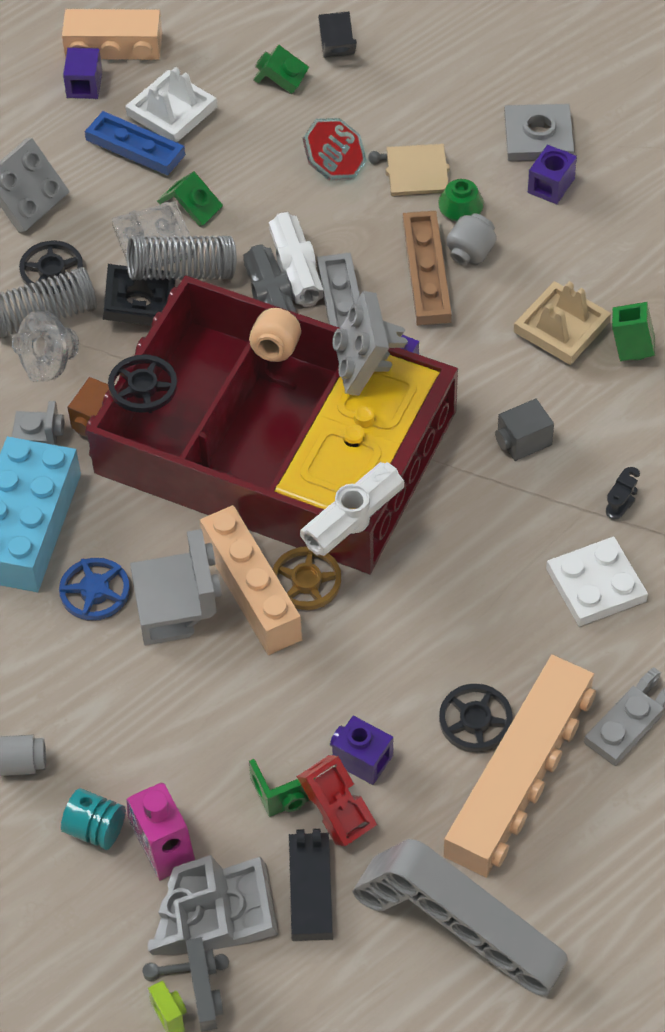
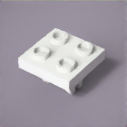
(171, 105)

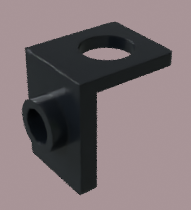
(336, 34)

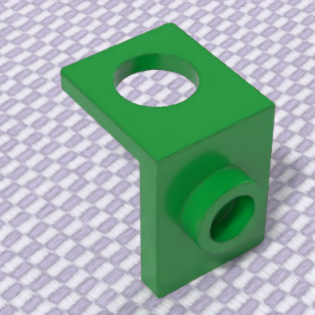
(194, 198)
(280, 799)

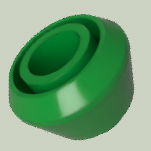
(460, 199)

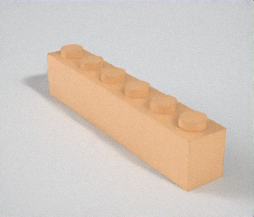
(518, 766)

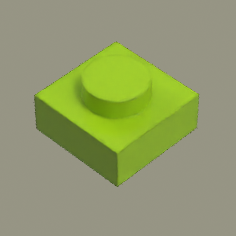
(168, 1007)

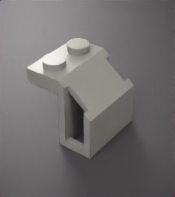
(176, 591)

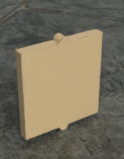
(417, 169)

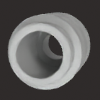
(21, 755)

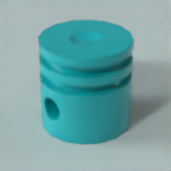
(93, 818)

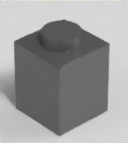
(524, 429)

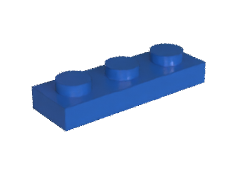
(135, 143)

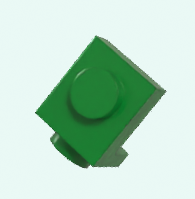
(281, 68)

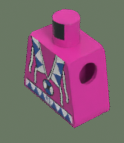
(155, 822)

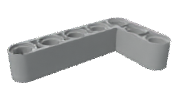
(465, 909)

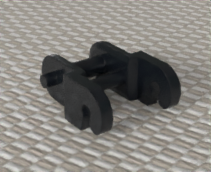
(620, 494)

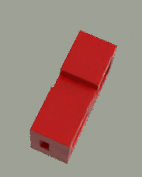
(338, 807)

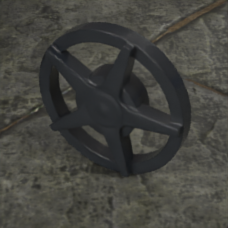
(49, 264)
(142, 383)
(475, 717)

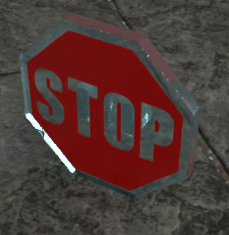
(334, 149)

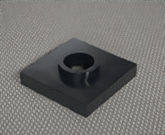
(121, 287)

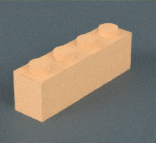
(252, 580)

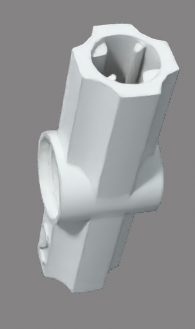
(296, 259)
(339, 520)

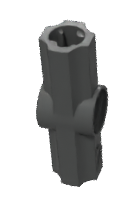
(266, 279)

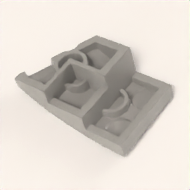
(215, 904)

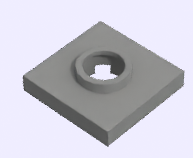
(528, 144)

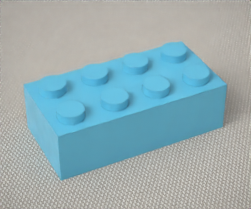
(34, 502)

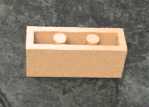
(115, 32)

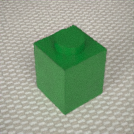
(633, 331)

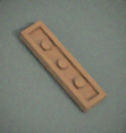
(426, 268)

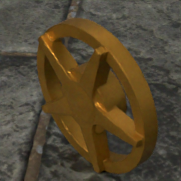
(307, 578)

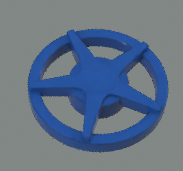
(94, 588)

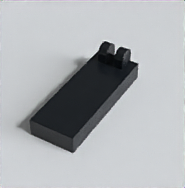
(310, 886)

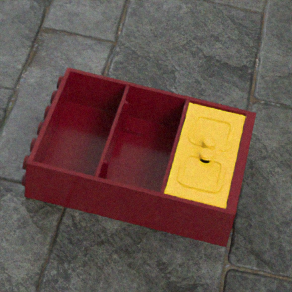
(267, 431)

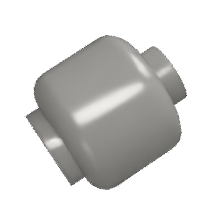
(471, 239)

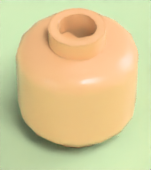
(275, 334)

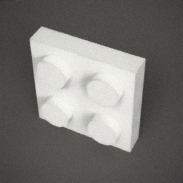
(596, 581)

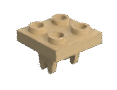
(562, 322)

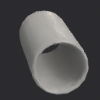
(139, 251)
(82, 291)

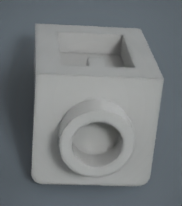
(39, 426)

